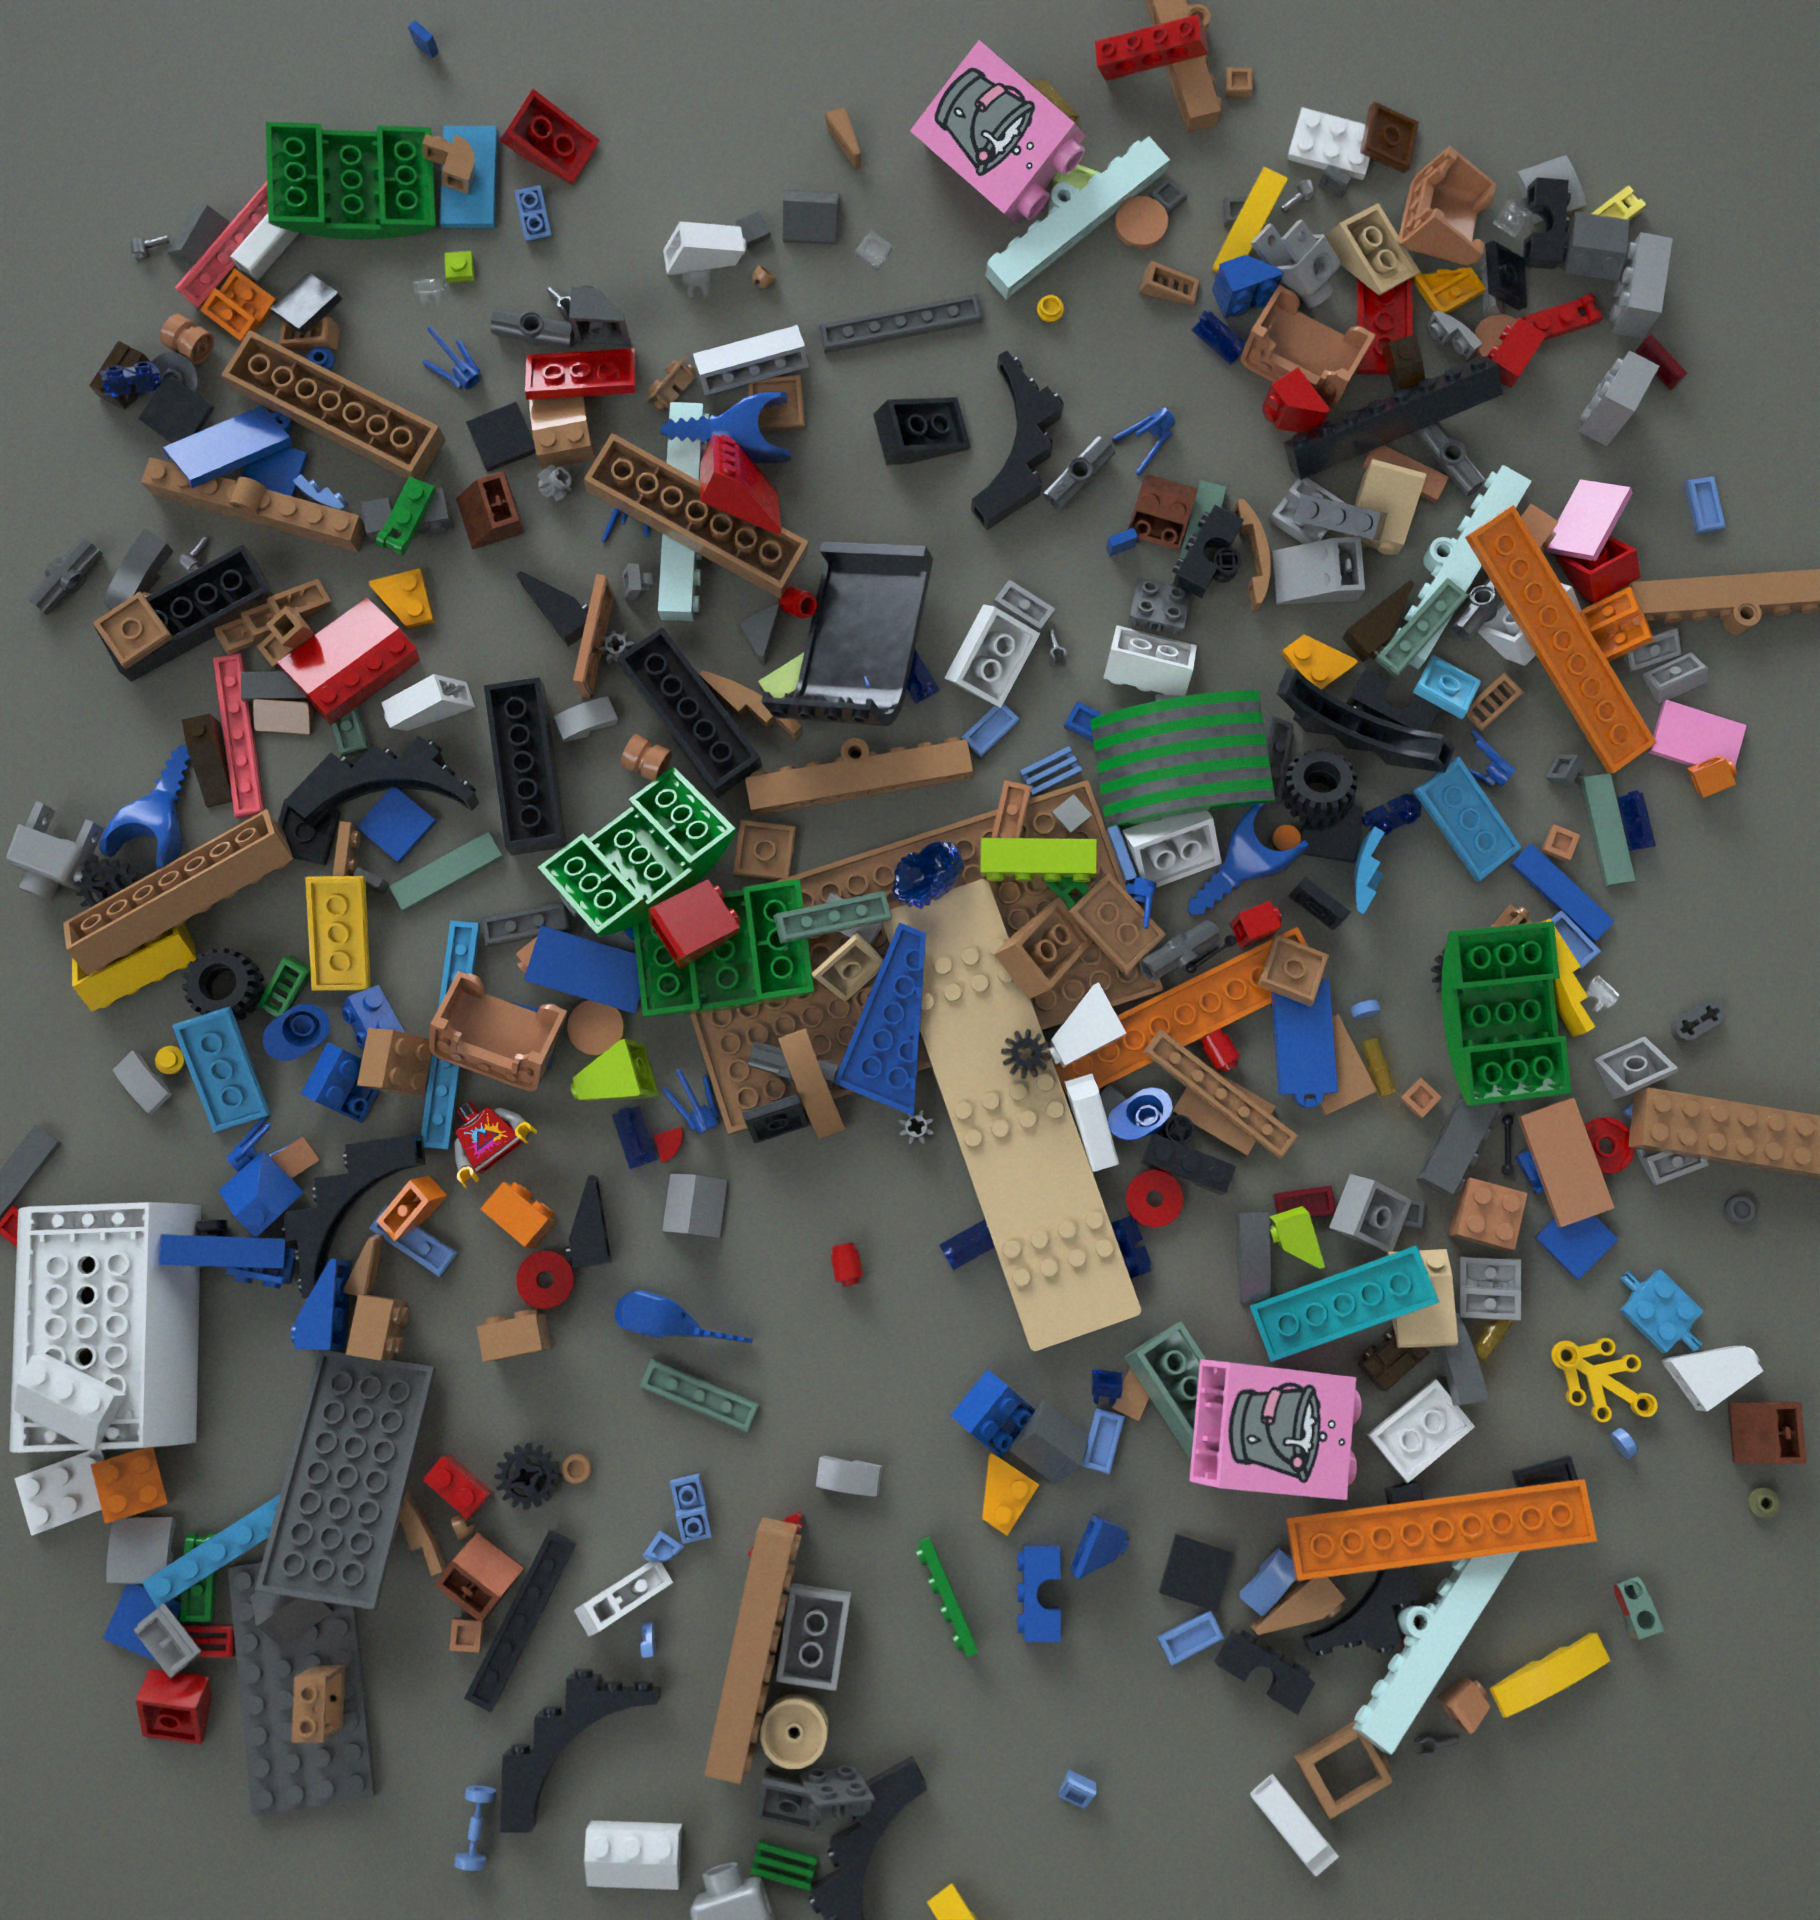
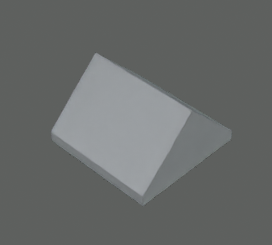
(1633, 1067)
(695, 1205)

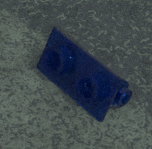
(1219, 337)
(118, 379)
(920, 682)
(1403, 811)
(1635, 821)
(634, 1137)
(967, 1245)
(1135, 1259)

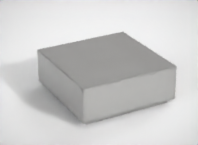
(1071, 814)

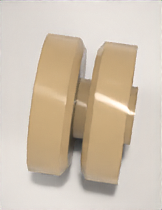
(798, 1711)

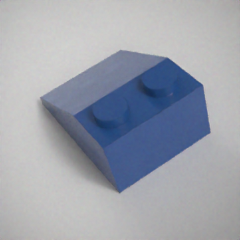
(325, 1313)

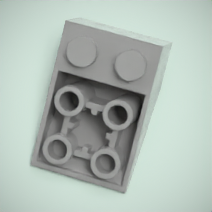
(1319, 572)

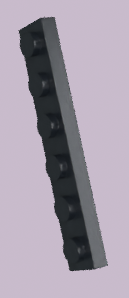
(520, 1621)

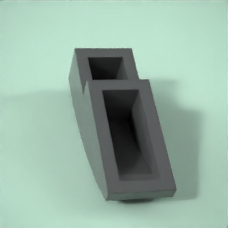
(138, 569)
(1253, 1256)
(1462, 1369)

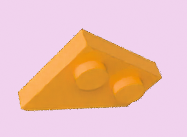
(1449, 288)
(405, 597)
(1317, 661)
(1005, 1494)

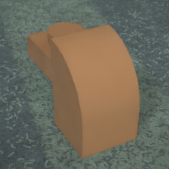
(457, 161)
(287, 634)

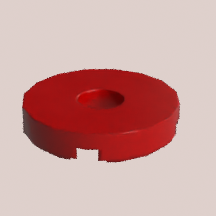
(1618, 1135)
(1171, 1198)
(528, 1276)

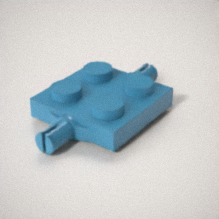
(1661, 1311)

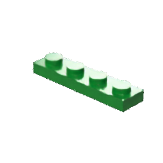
(950, 1609)

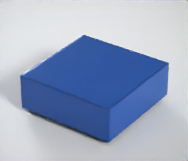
(423, 39)
(1121, 541)

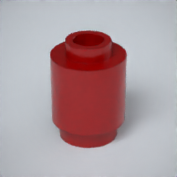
(797, 603)
(1220, 1051)
(846, 1264)

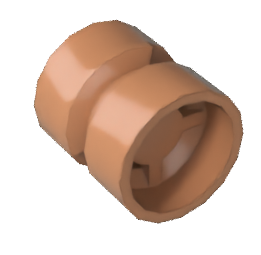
(187, 339)
(642, 756)

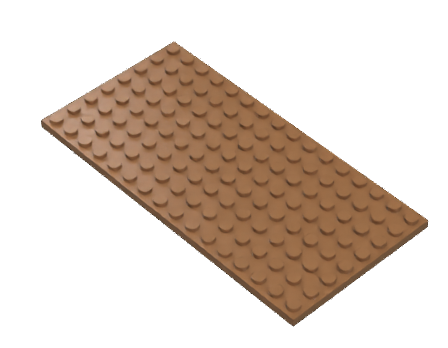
(730, 1034)

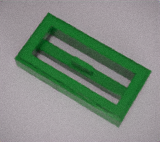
(779, 1876)

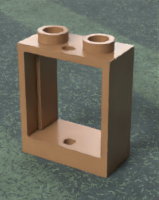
(314, 1712)
(1325, 1747)

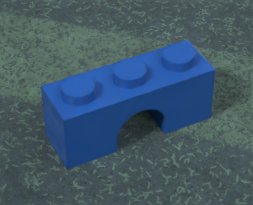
(1038, 1621)

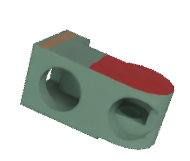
(1637, 1609)

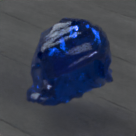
(927, 874)

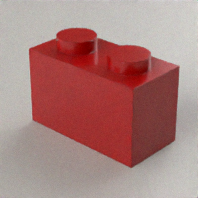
(1516, 350)
(1256, 924)
(458, 1486)

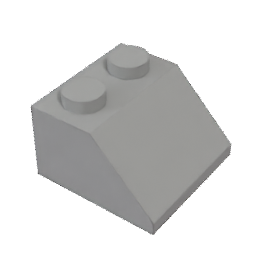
(1370, 1213)

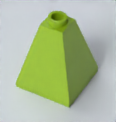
(617, 1075)

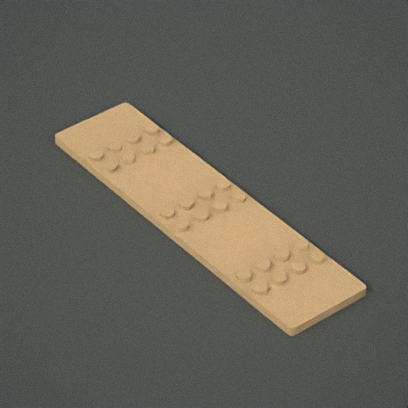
(1014, 1130)

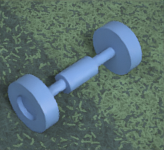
(471, 1860)

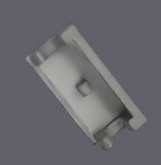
(167, 1641)

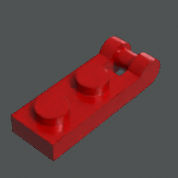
(1566, 317)

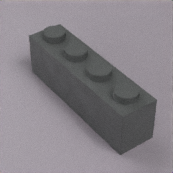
(1457, 1145)

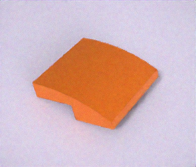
(239, 305)
(1617, 624)

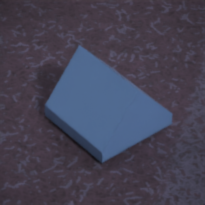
(1077, 1789)

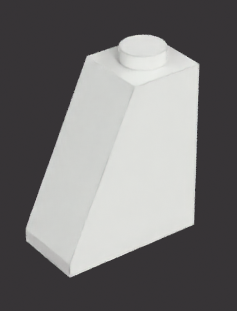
(703, 247)
(427, 702)
(1086, 1029)
(1713, 1374)

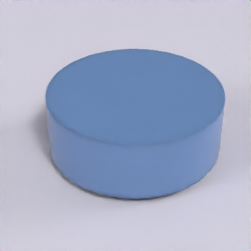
(1365, 1009)
(1624, 1443)

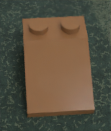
(561, 431)
(1043, 949)

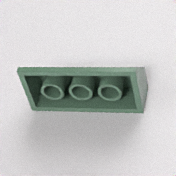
(1170, 1375)

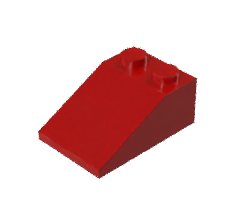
(549, 138)

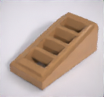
(841, 129)
(1166, 292)
(326, 336)
(1508, 684)
(365, 1271)

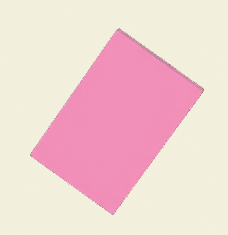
(1589, 519)
(1695, 735)

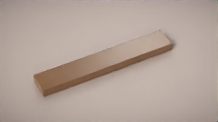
(1220, 1094)

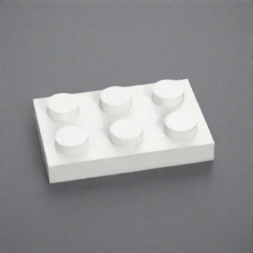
(1329, 140)
(1420, 1431)
(60, 1492)

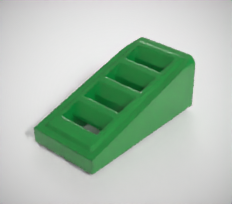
(276, 982)

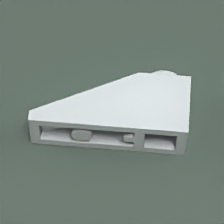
(622, 1597)

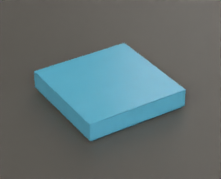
(1447, 686)

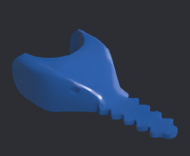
(739, 423)
(152, 815)
(1244, 862)
(661, 1317)

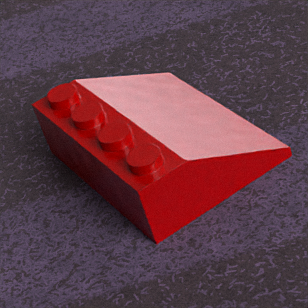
(737, 485)
(349, 660)

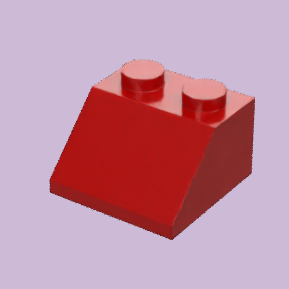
(1294, 404)
(1612, 570)
(174, 1707)

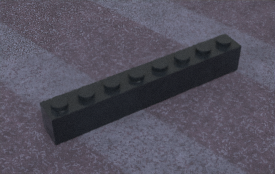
(1393, 417)

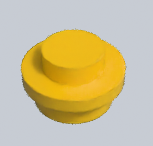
(1050, 308)
(169, 1060)

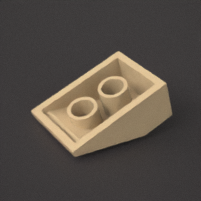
(1371, 250)
(1435, 1323)

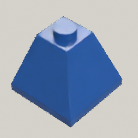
(260, 1193)
(1098, 1546)

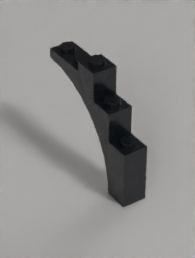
(1017, 481)
(1357, 730)
(378, 770)
(336, 1194)
(1373, 1615)
(526, 1768)
(852, 1848)

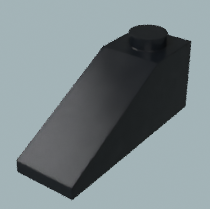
(558, 607)
(589, 1233)

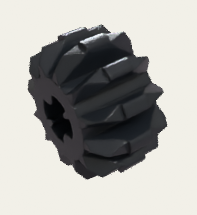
(1023, 1044)

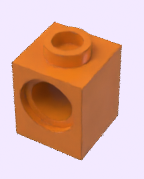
(1712, 775)

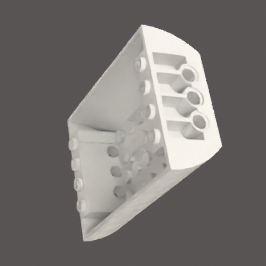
(136, 1326)

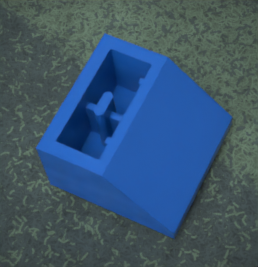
(1244, 285)
(335, 1084)
(993, 1413)

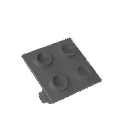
(1159, 605)
(836, 1792)

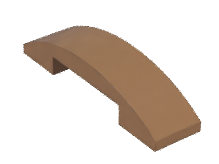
(1251, 525)
(811, 1083)

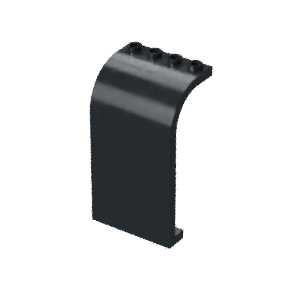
(861, 628)

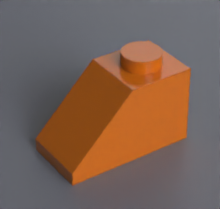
(411, 1207)

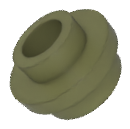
(1755, 1499)

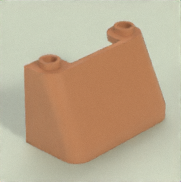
(1444, 209)
(1291, 339)
(494, 1034)

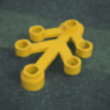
(1598, 1376)

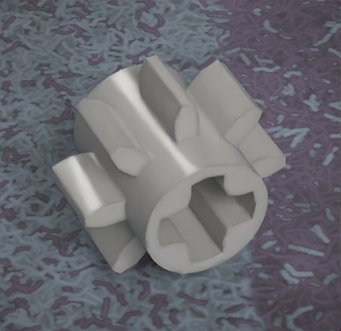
(554, 482)
(610, 643)
(913, 1136)

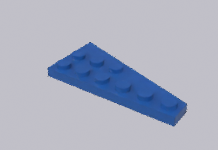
(886, 1040)

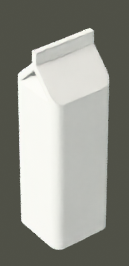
(261, 248)
(1091, 1122)
(1294, 1825)

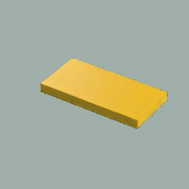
(338, 933)

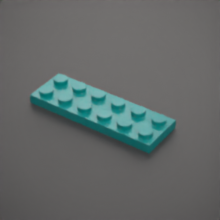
(1344, 1303)

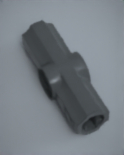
(517, 326)
(1089, 462)
(1461, 469)
(64, 575)
(1480, 609)
(1179, 950)
(773, 1060)

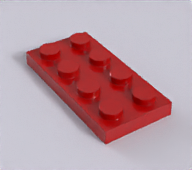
(1386, 317)
(580, 374)

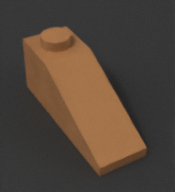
(1302, 1604)

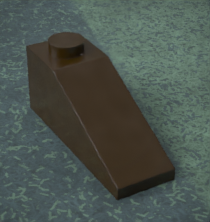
(1404, 362)
(1373, 631)
(208, 758)

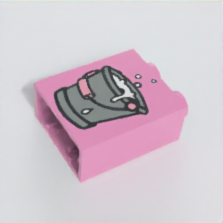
(1000, 134)
(1274, 1430)

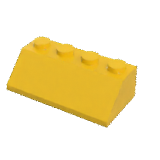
(129, 973)

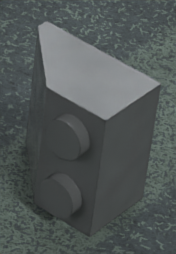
(1596, 246)
(596, 318)

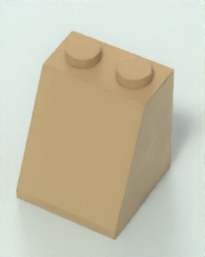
(1394, 492)

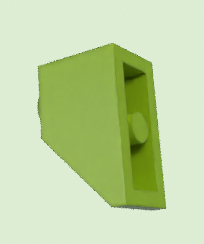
(1296, 1235)

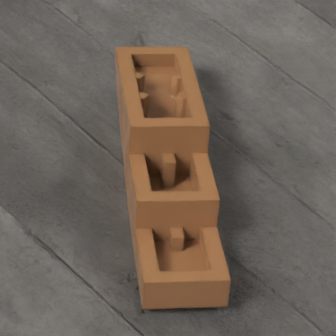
(252, 626)
(744, 700)
(421, 1534)

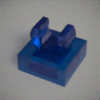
(1106, 1385)

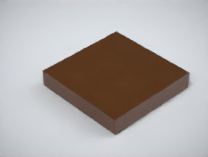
(1389, 137)

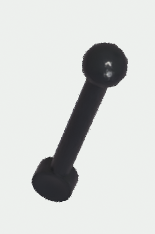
(1229, 941)
(1507, 1169)

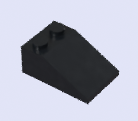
(920, 429)

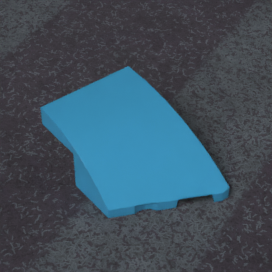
(1365, 870)

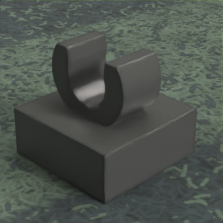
(1565, 770)

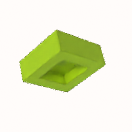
(459, 266)

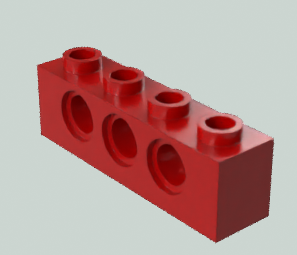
(1151, 47)

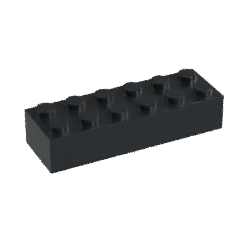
(201, 603)
(689, 712)
(525, 766)

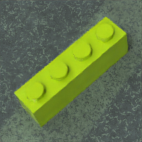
(1038, 858)

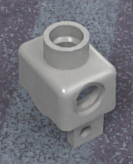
(1311, 260)
(50, 859)
(731, 1897)

